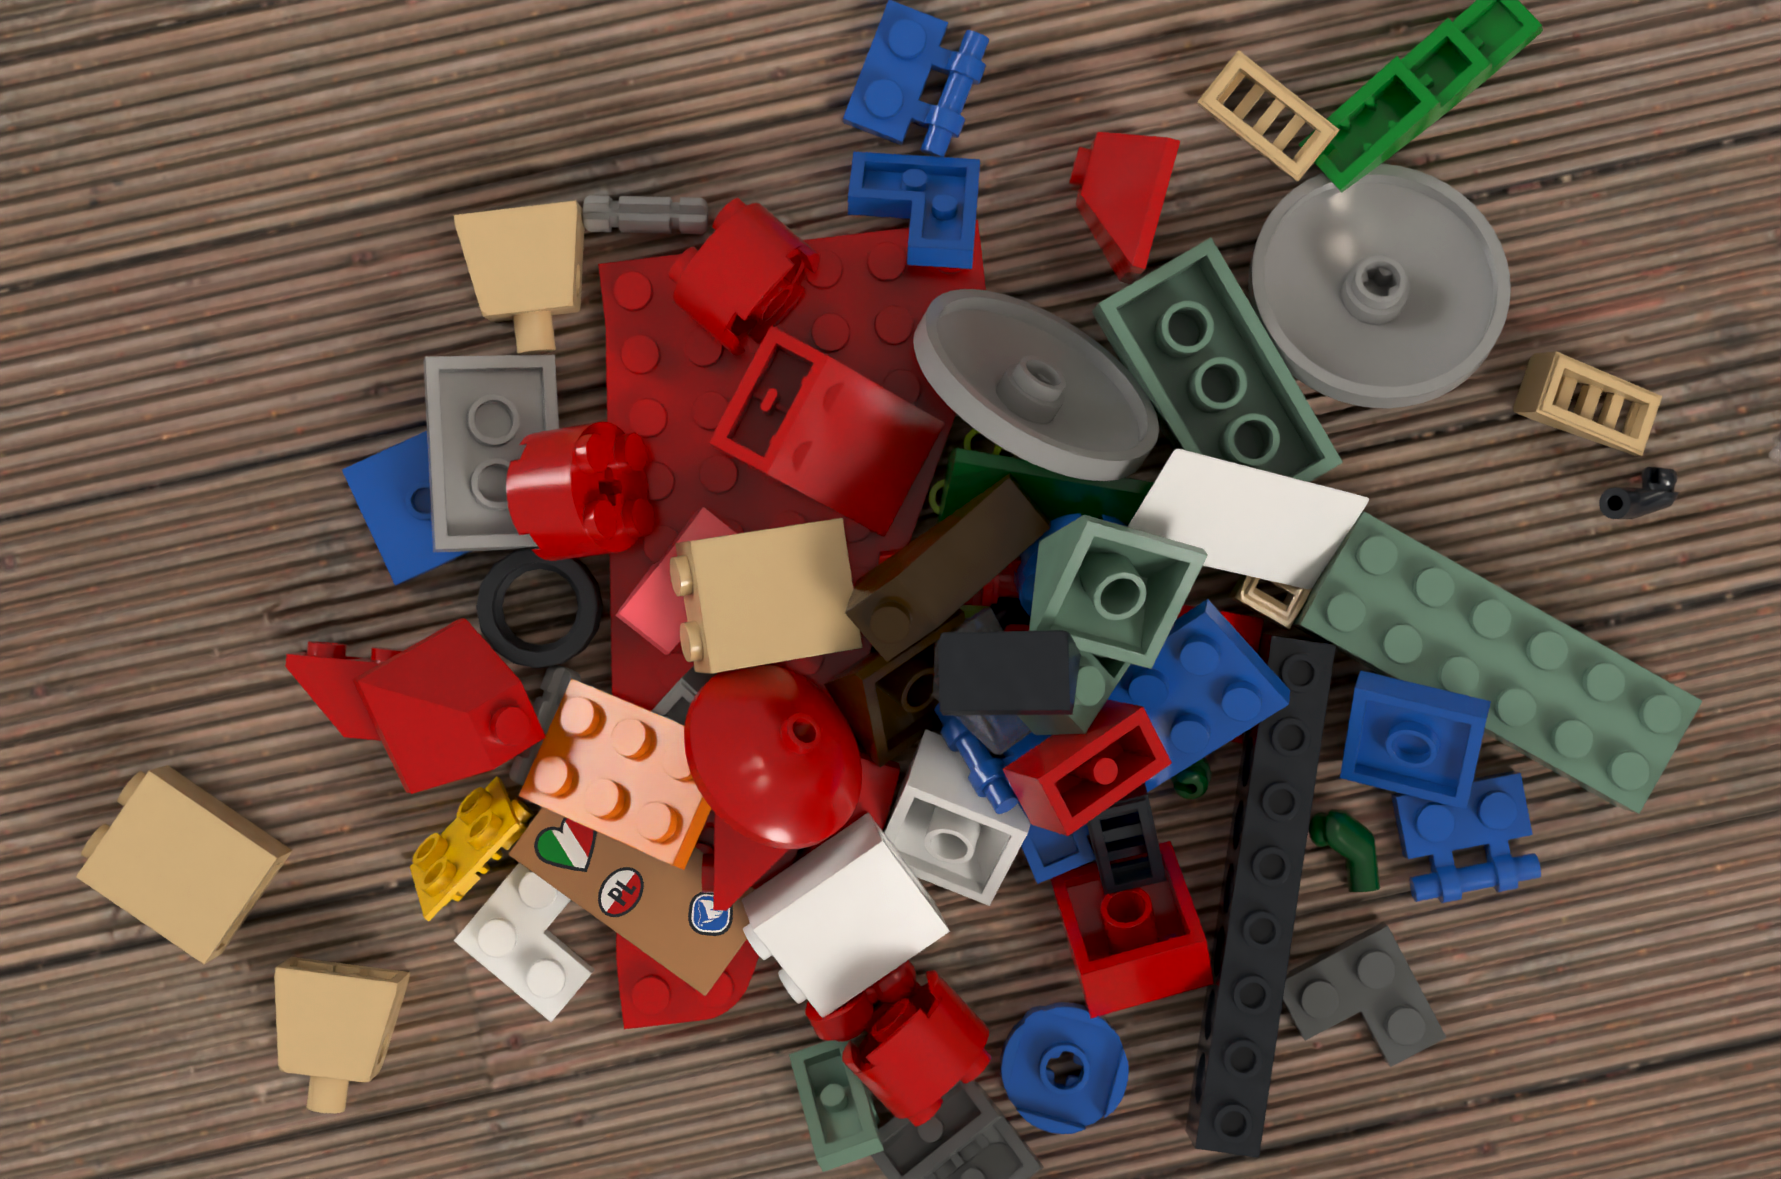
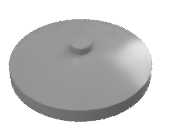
(1380, 287)
(1035, 385)

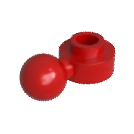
(852, 1017)

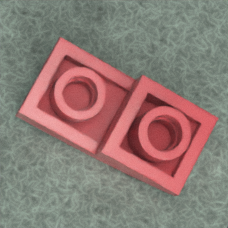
(653, 605)

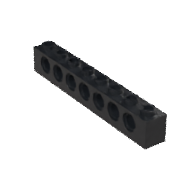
(1259, 904)

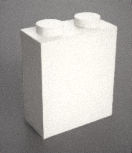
(842, 917)

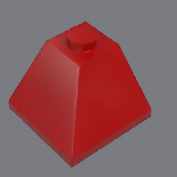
(1123, 195)
(448, 708)

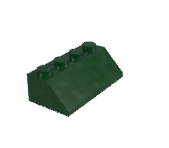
(1055, 494)

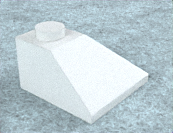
(948, 829)

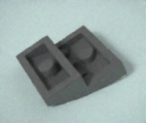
(959, 1142)

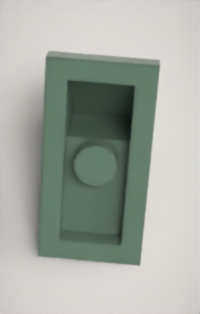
(835, 1106)

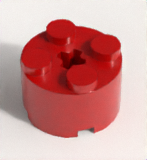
(742, 274)
(580, 491)
(920, 1050)

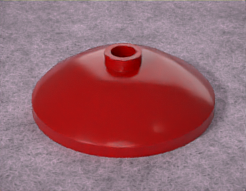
(773, 756)

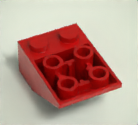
(826, 431)

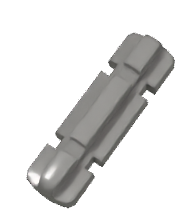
(645, 214)
(554, 686)

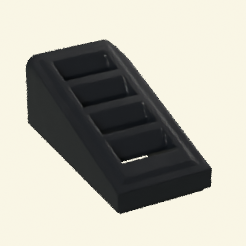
(1124, 832)

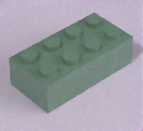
(1214, 368)

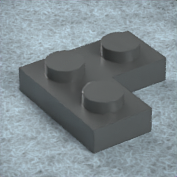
(1369, 979)

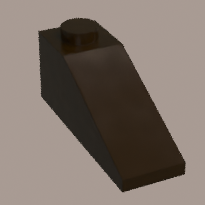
(944, 567)

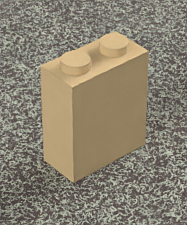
(765, 596)
(182, 862)

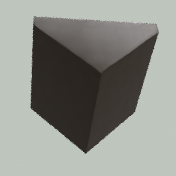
(893, 699)

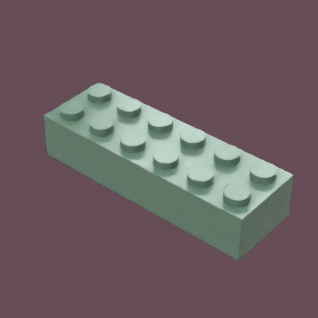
(1547, 683)

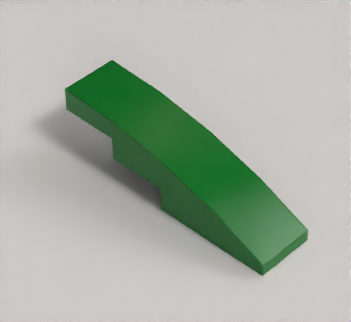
(1423, 87)

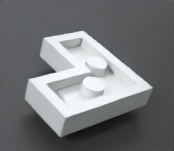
(514, 942)

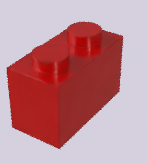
(1082, 775)

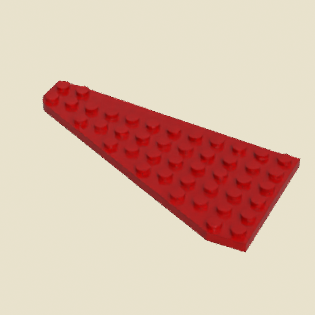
(671, 390)

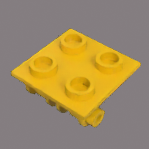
(449, 861)

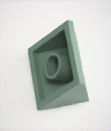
(1112, 587)

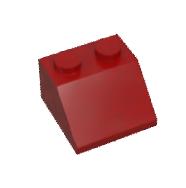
(1132, 941)

